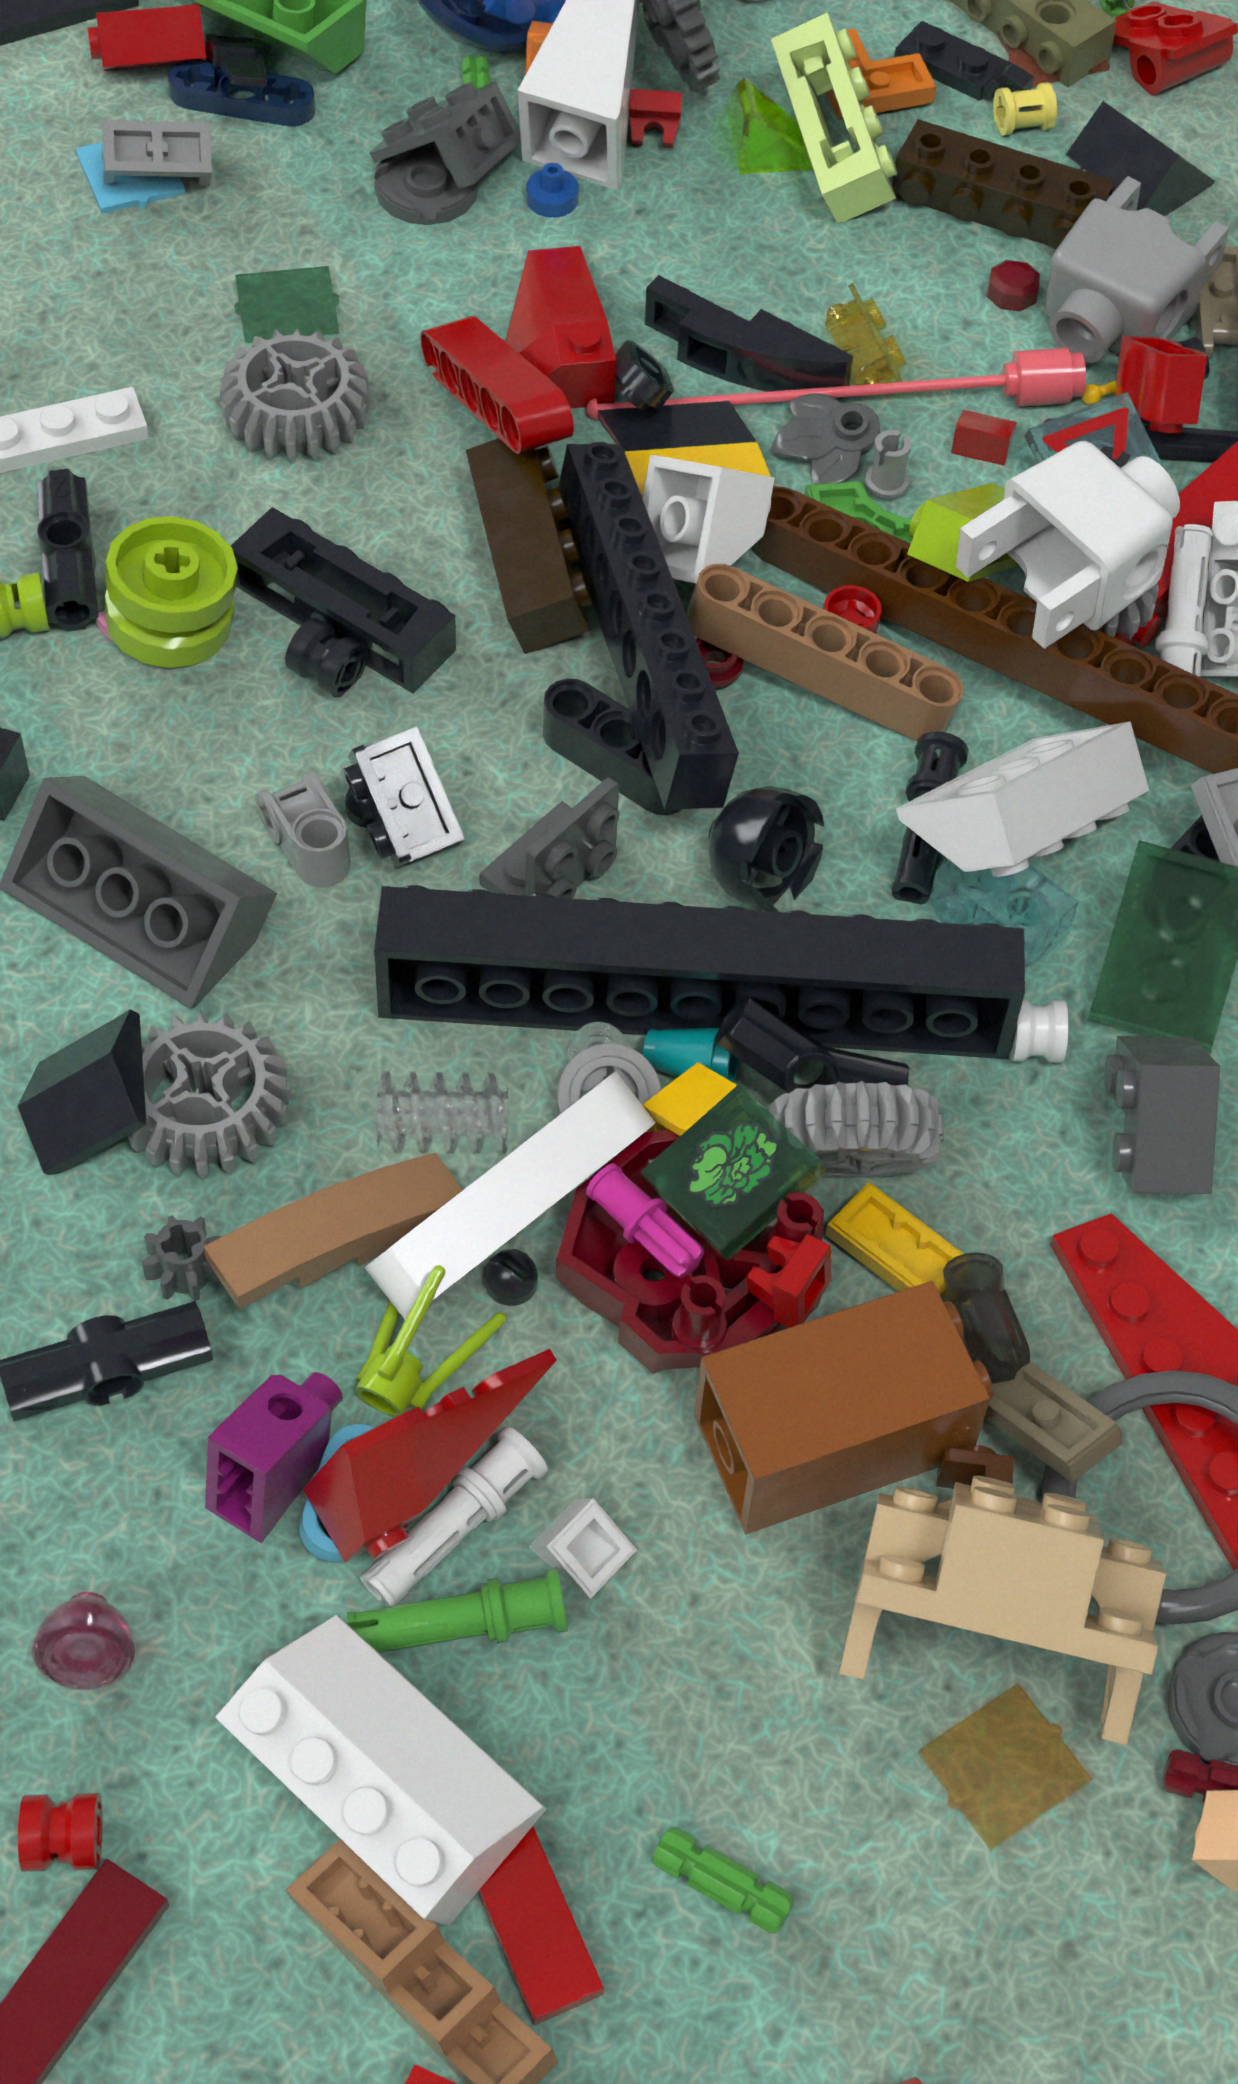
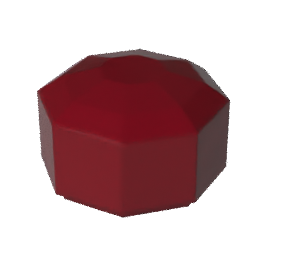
(1013, 285)

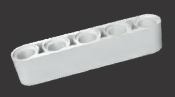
(512, 1192)

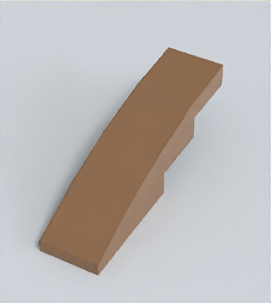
(330, 1228)
(419, 1972)

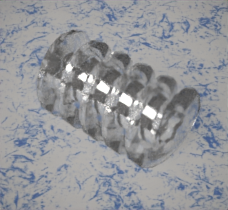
(442, 1113)

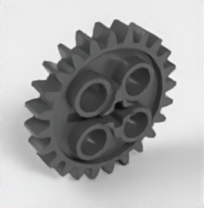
(684, 38)

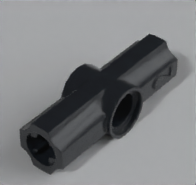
(67, 550)
(105, 1360)

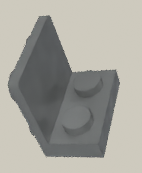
(468, 127)
(560, 848)

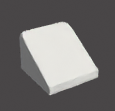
(584, 1546)

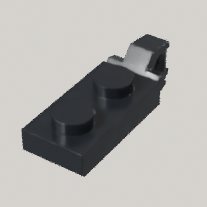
(962, 64)

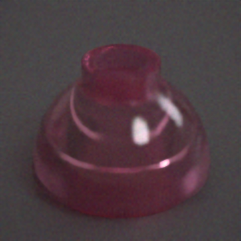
(84, 1643)

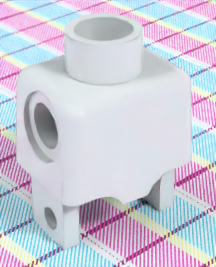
(1080, 533)

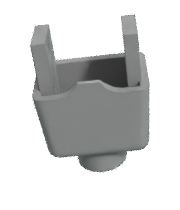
(1126, 275)

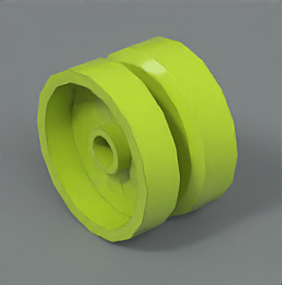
(170, 591)

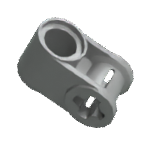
(308, 830)

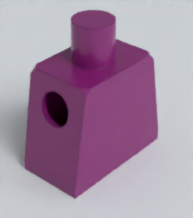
(269, 1451)

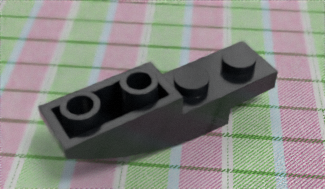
(753, 353)

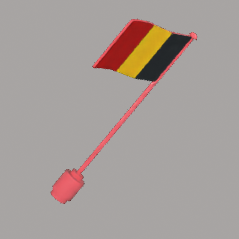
(714, 434)

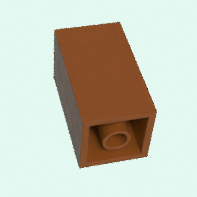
(840, 1405)

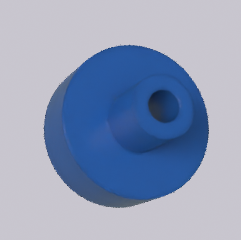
(552, 191)

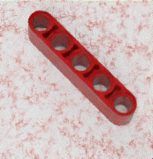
(497, 384)

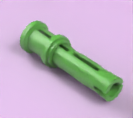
(492, 1611)

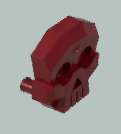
(673, 1318)

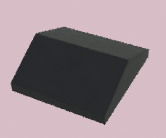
(86, 1095)

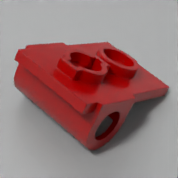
(1173, 44)

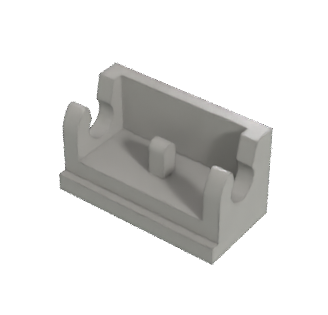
(156, 149)

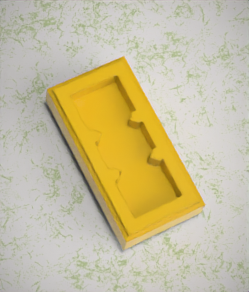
(891, 1241)

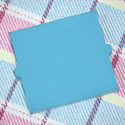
(126, 189)

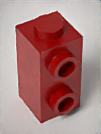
(148, 37)

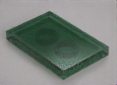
(1170, 947)

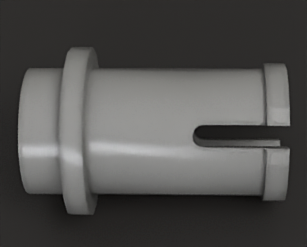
(888, 475)

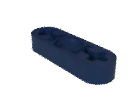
(275, 110)

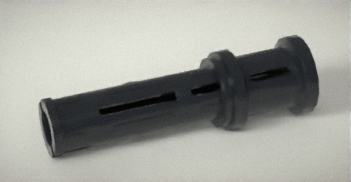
(918, 856)

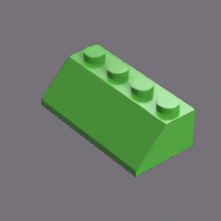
(314, 30)

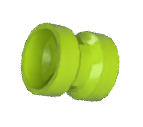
(33, 609)

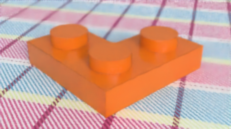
(891, 81)

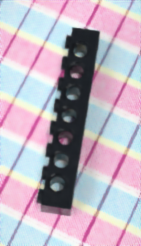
(647, 630)

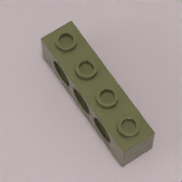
(1059, 34)

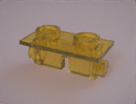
(858, 325)

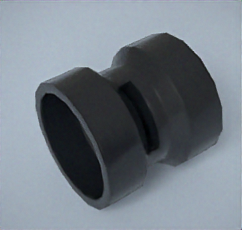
(328, 658)

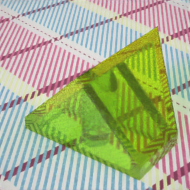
(764, 133)

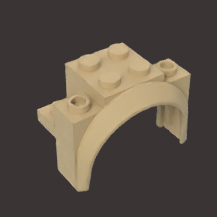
(1014, 1575)

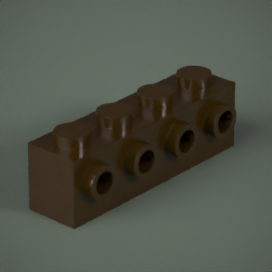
(994, 184)
(528, 543)

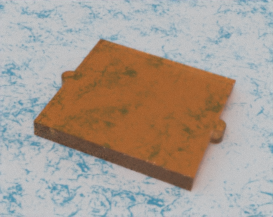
(1004, 1766)

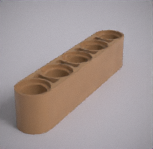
(823, 652)

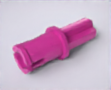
(645, 1221)

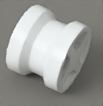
(1041, 1032)

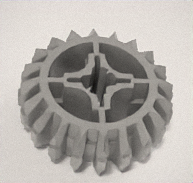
(295, 394)
(196, 1125)
(864, 1127)

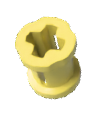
(1042, 112)

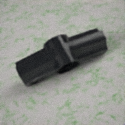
(779, 1050)

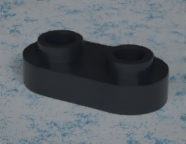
(642, 376)

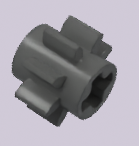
(179, 1275)

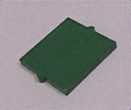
(287, 301)

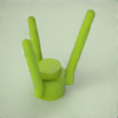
(391, 1373)

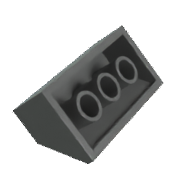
(134, 888)

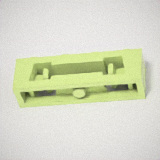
(847, 179)

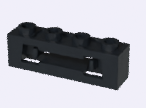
(346, 595)

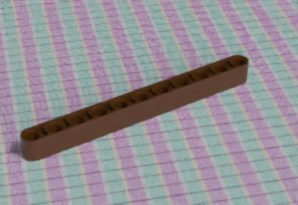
(996, 630)

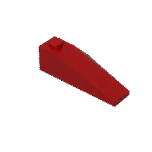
(563, 326)
(397, 1469)

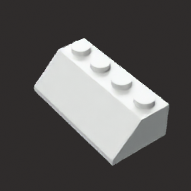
(1030, 799)
(382, 1767)

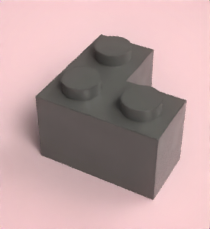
(1169, 1111)

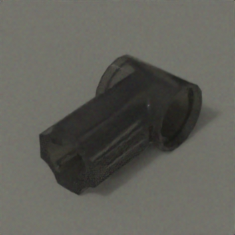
(989, 1322)

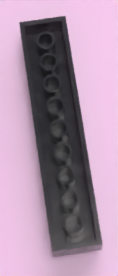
(685, 967)

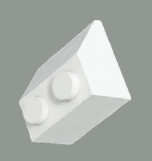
(704, 513)

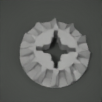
(591, 1067)

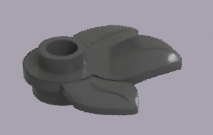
(821, 436)

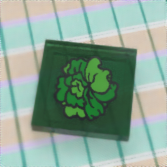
(733, 1171)

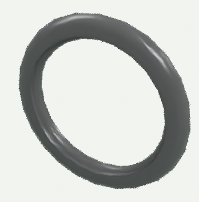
(1161, 1388)

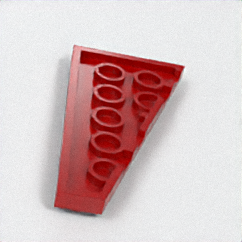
(1161, 1325)

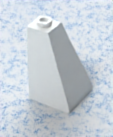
(580, 91)

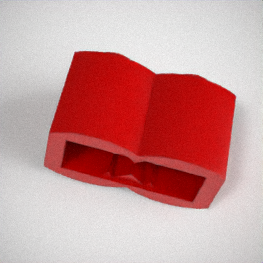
(1161, 381)

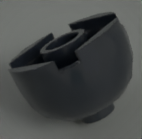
(768, 833)

